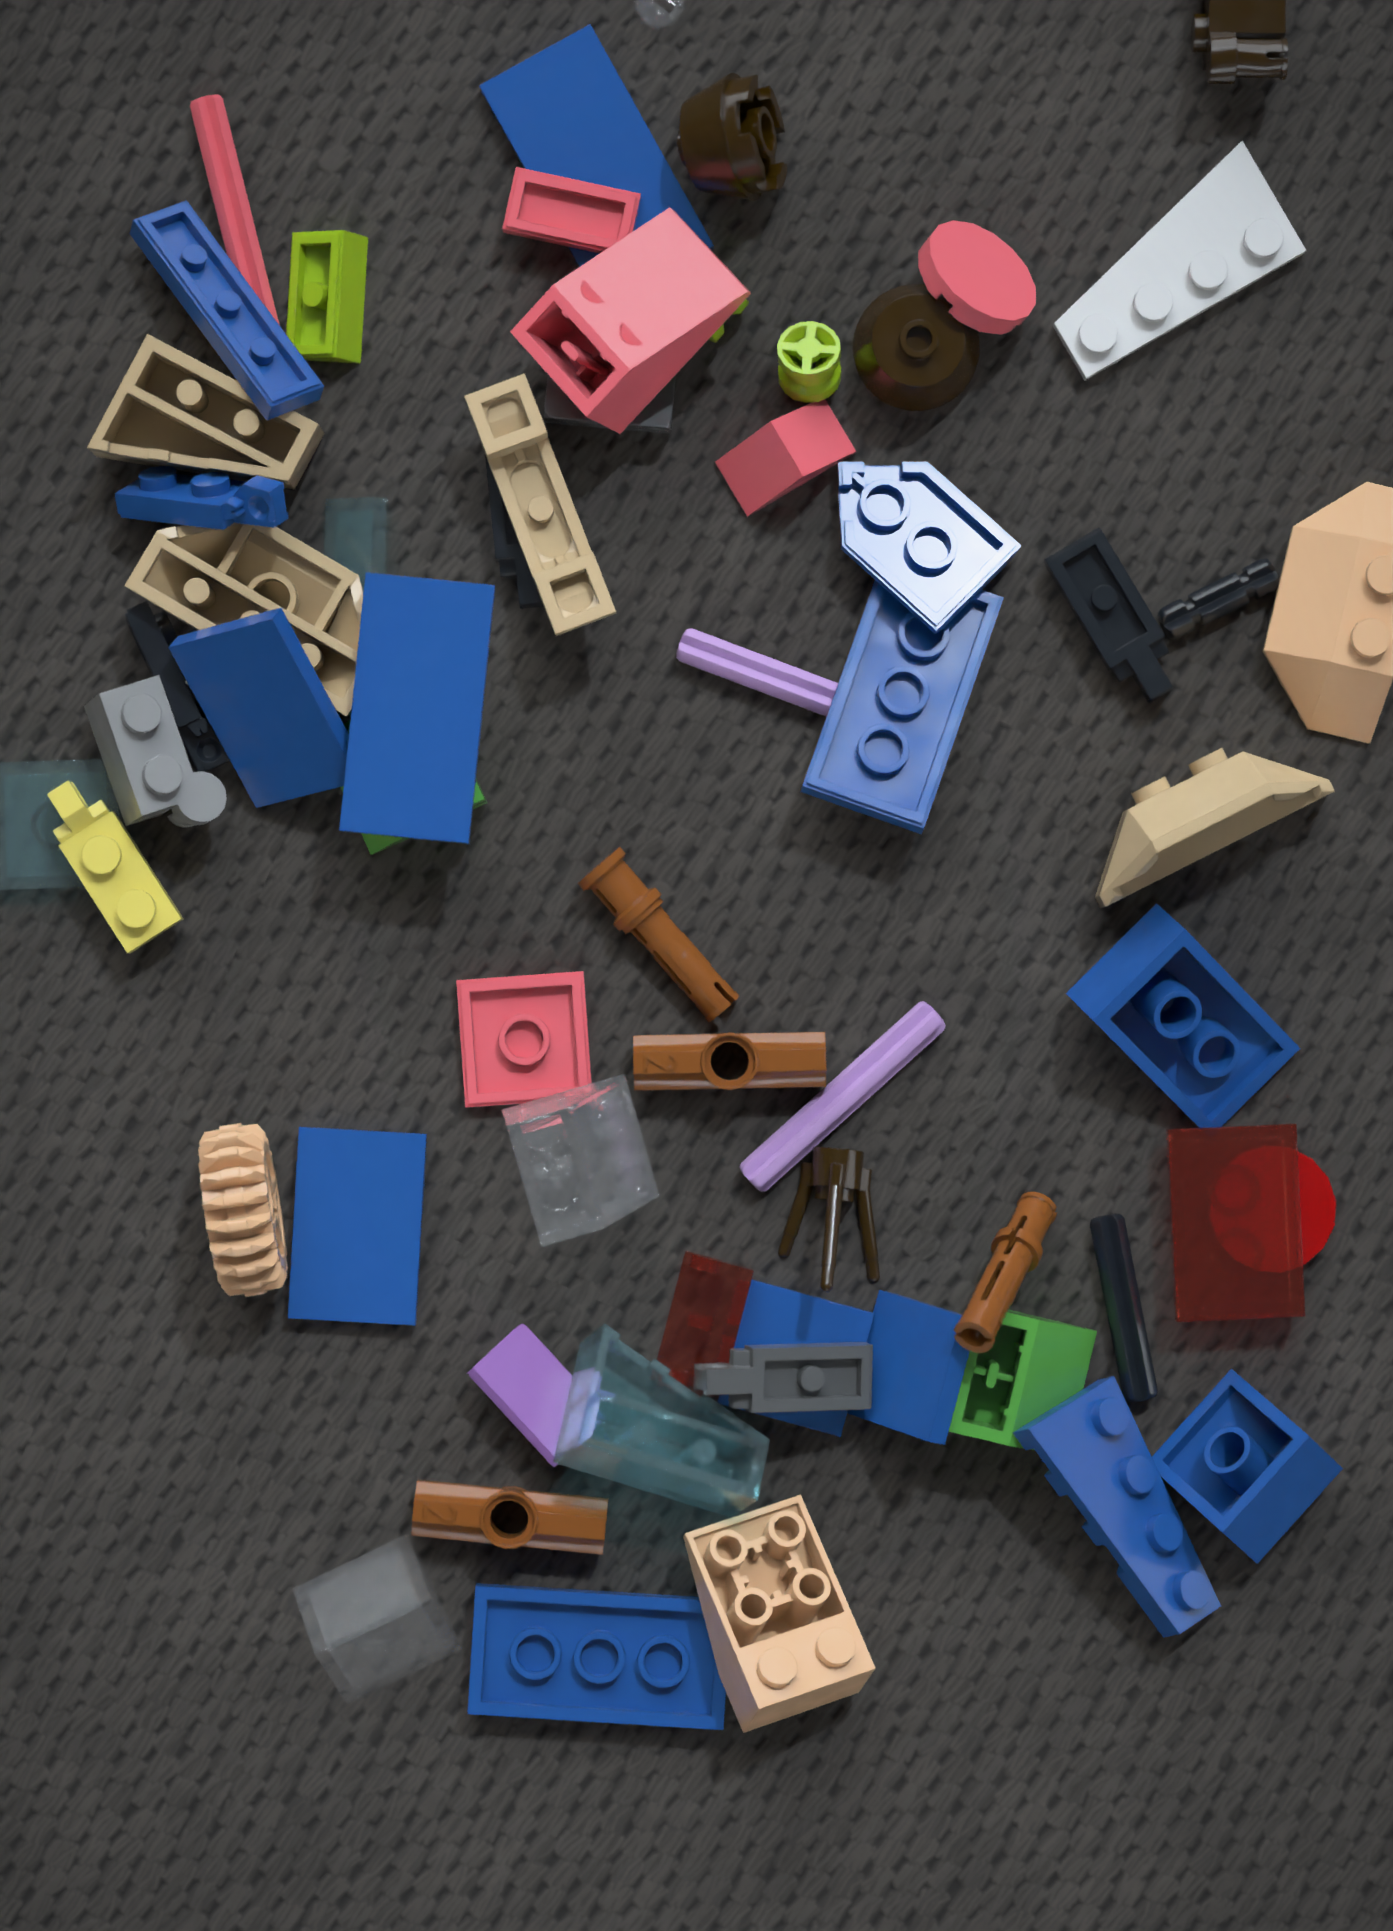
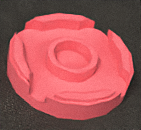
(977, 276)

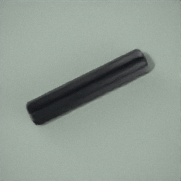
(1123, 1307)

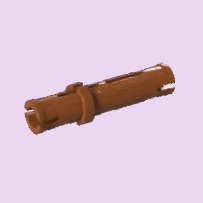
(1014, 1253)

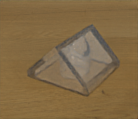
(375, 1619)

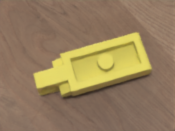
(112, 869)

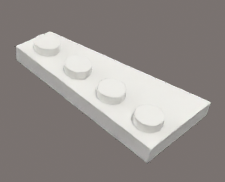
(1192, 259)

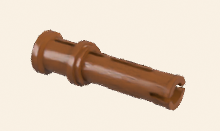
(640, 912)

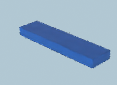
(226, 310)

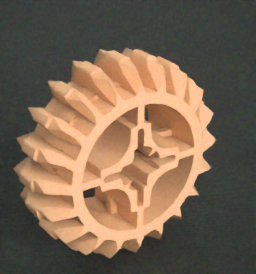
(242, 1209)

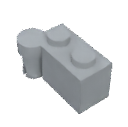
(149, 758)

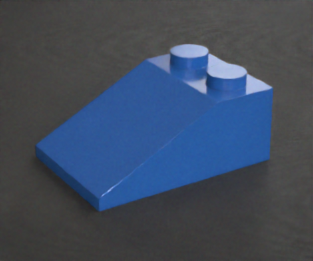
(1183, 1019)

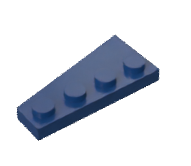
(1113, 1481)

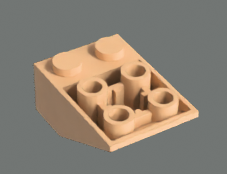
(776, 1614)

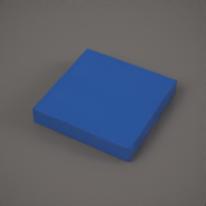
(793, 1317)
(914, 1367)

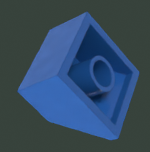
(1245, 1465)

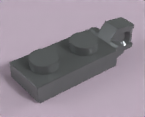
(792, 1377)

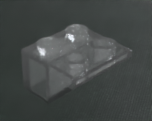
(581, 1158)

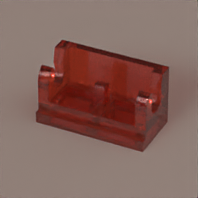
(703, 1314)

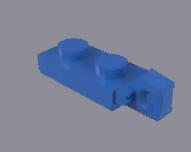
(202, 500)

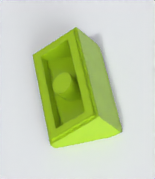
(327, 295)

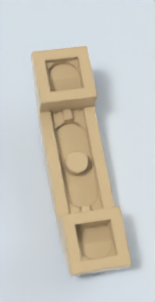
(539, 505)

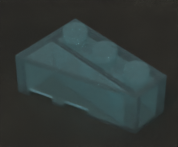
(654, 1433)

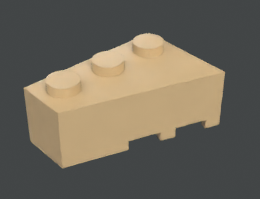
(199, 422)

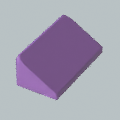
(526, 1387)

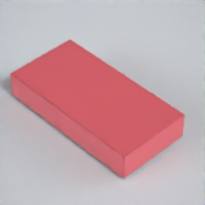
(569, 211)

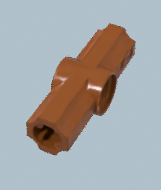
(773, 1062)
(466, 1511)

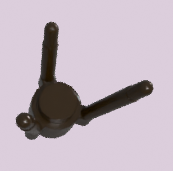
(836, 1176)

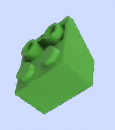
(1021, 1376)

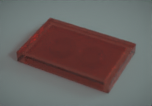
(1235, 1222)

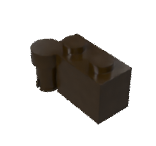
(1241, 39)

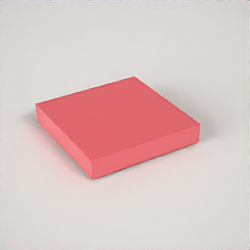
(523, 1037)

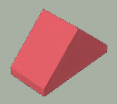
(784, 455)

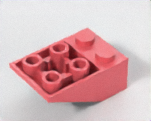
(630, 319)

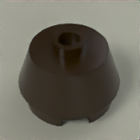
(731, 138)
(914, 349)

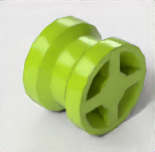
(798, 350)

